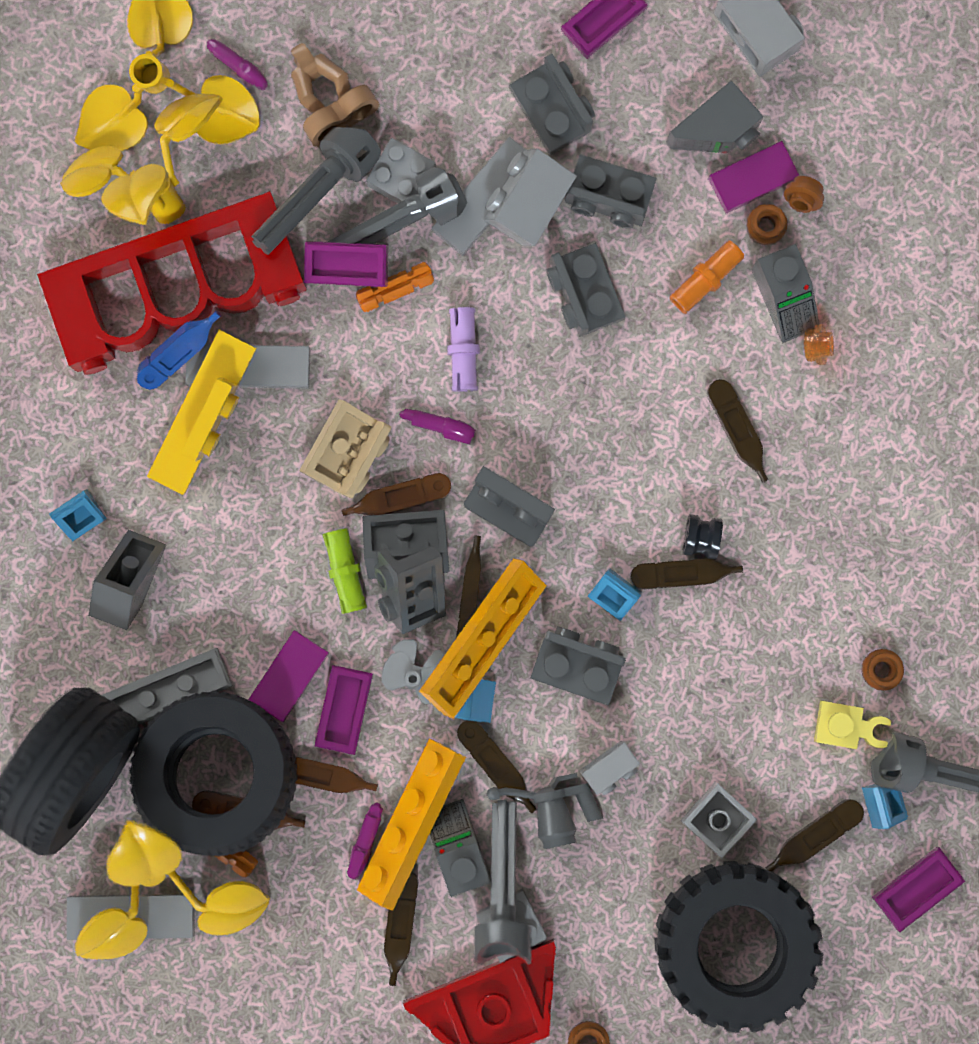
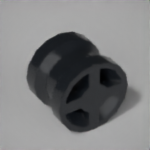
(702, 536)

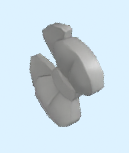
(401, 671)

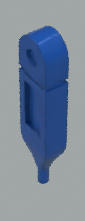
(174, 352)

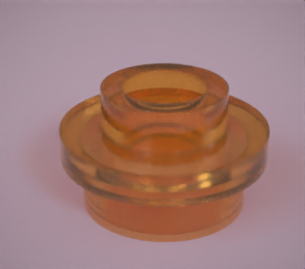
(818, 344)

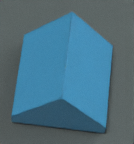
(78, 515)
(614, 594)
(480, 703)
(884, 806)

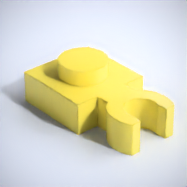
(844, 726)

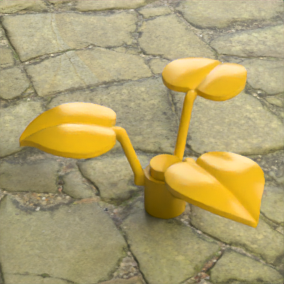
(111, 115)
(151, 185)
(145, 858)

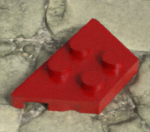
(493, 1004)

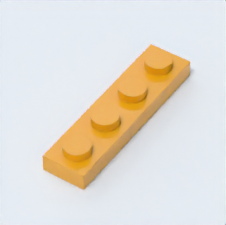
(483, 638)
(410, 824)

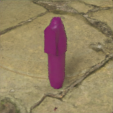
(243, 68)
(450, 428)
(362, 849)

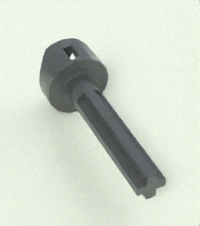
(341, 159)
(438, 196)
(908, 764)
(502, 933)

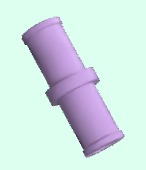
(463, 349)

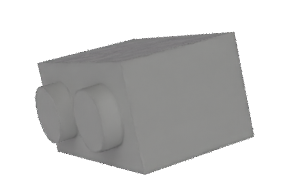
(761, 31)
(528, 196)

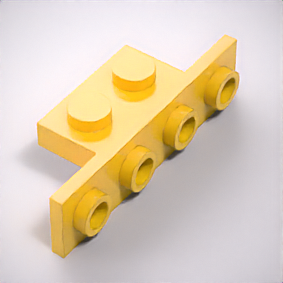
(201, 412)

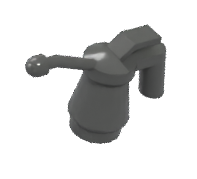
(554, 819)

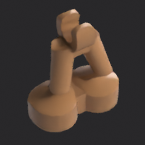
(351, 104)

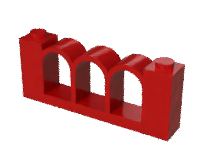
(76, 311)

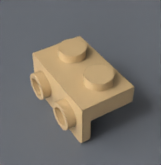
(346, 449)

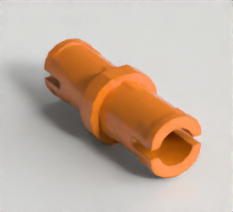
(707, 277)

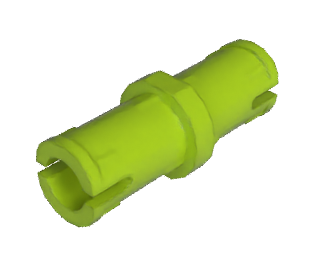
(344, 570)

